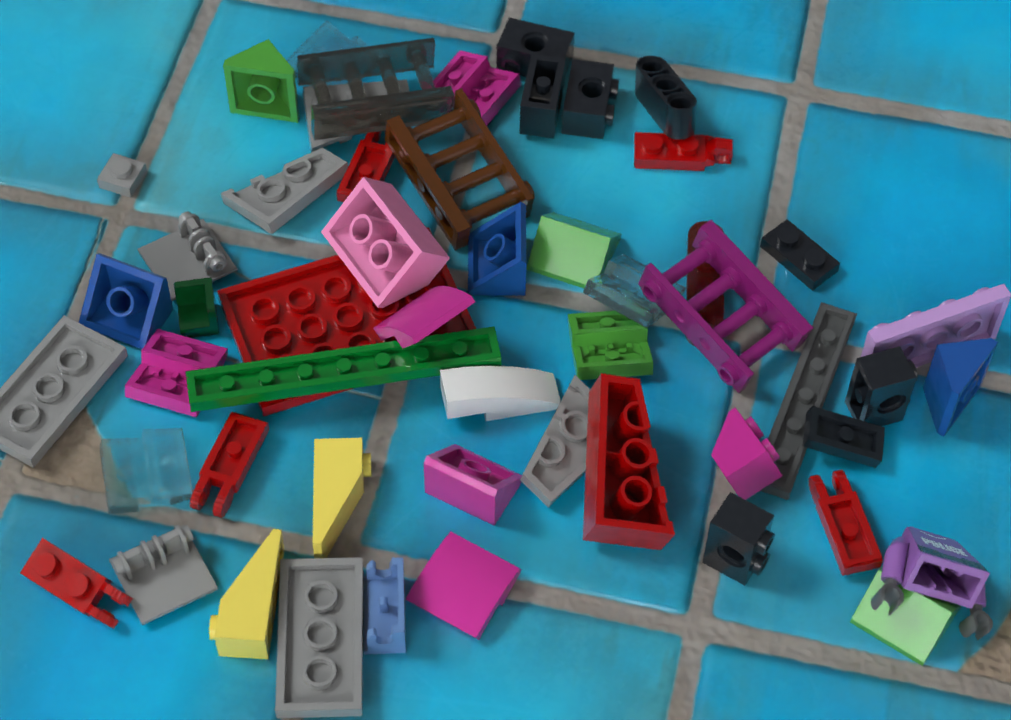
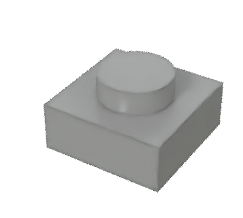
(122, 175)

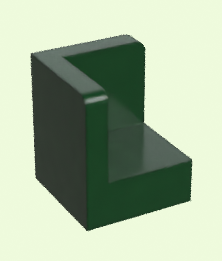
(196, 307)

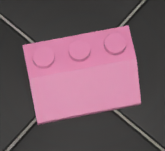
(384, 243)

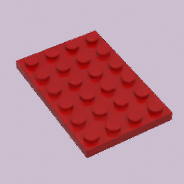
(311, 312)

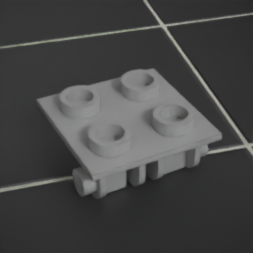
(187, 253)
(163, 574)

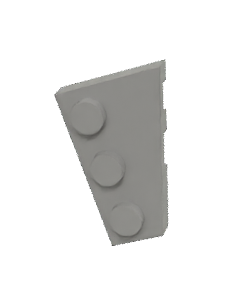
(562, 449)

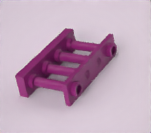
(748, 282)

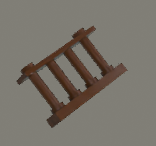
(440, 195)

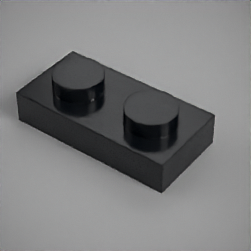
(799, 254)
(843, 436)

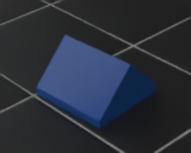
(499, 255)
(125, 301)
(955, 378)

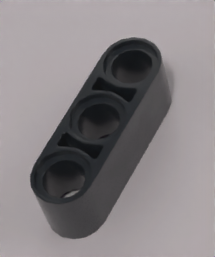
(665, 97)

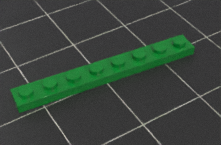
(339, 369)

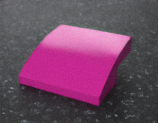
(480, 82)
(424, 315)
(163, 369)
(463, 584)

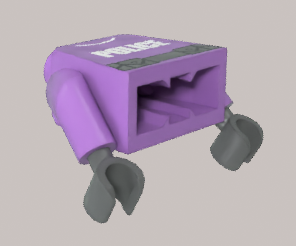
(936, 569)

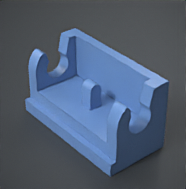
(384, 608)

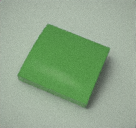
(608, 345)

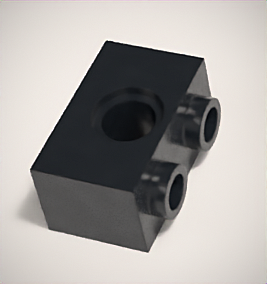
(527, 38)
(542, 96)
(588, 99)
(881, 387)
(739, 539)

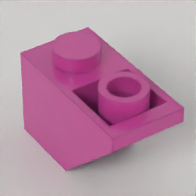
(743, 458)

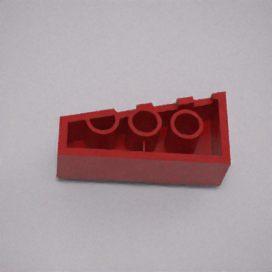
(621, 477)

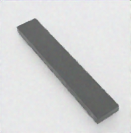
(806, 389)

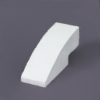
(497, 391)

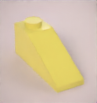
(336, 488)
(249, 605)

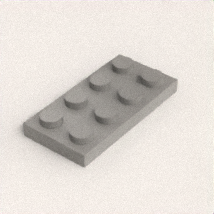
(54, 388)
(320, 638)

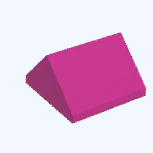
(470, 482)

